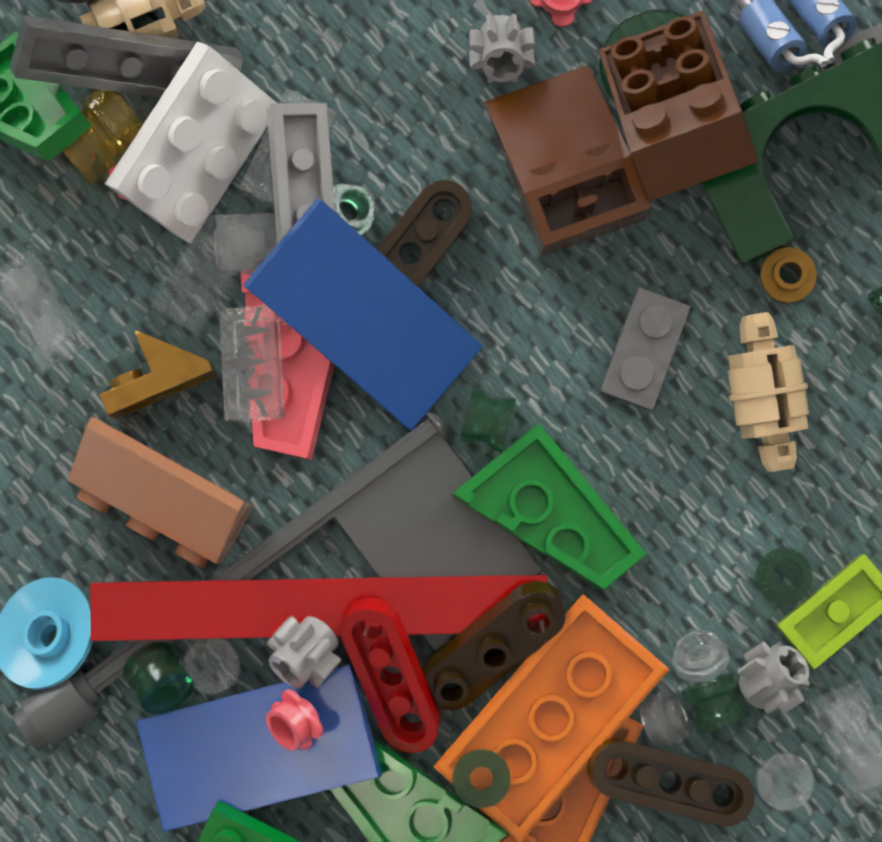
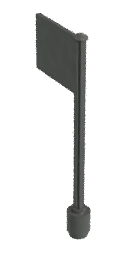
(395, 515)

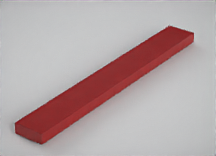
(262, 605)

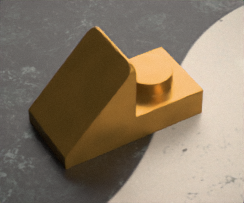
(170, 373)

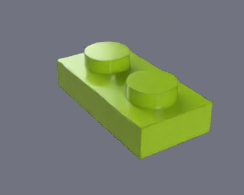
(834, 612)

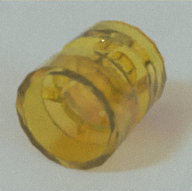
(111, 133)

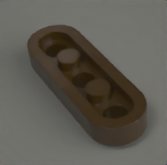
(425, 231)
(503, 628)
(693, 785)

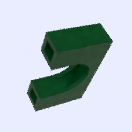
(846, 91)

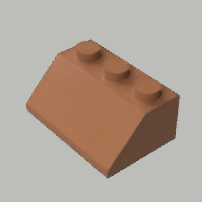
(157, 494)

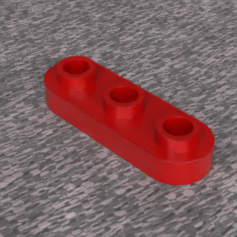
(390, 693)

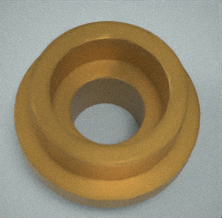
(776, 287)

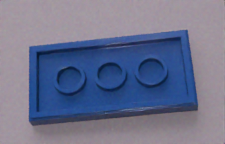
(363, 314)
(231, 757)

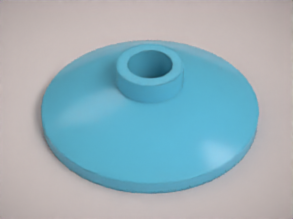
(26, 628)

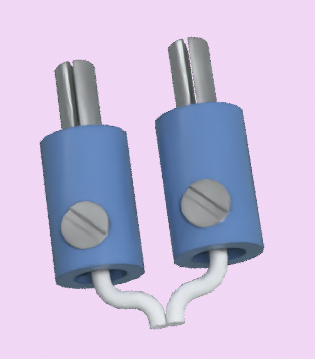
(781, 43)

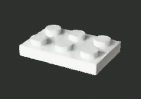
(192, 143)

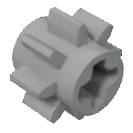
(501, 48)
(303, 652)
(774, 677)

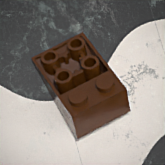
(677, 106)
(567, 160)

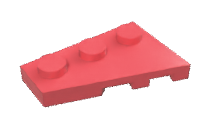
(305, 392)

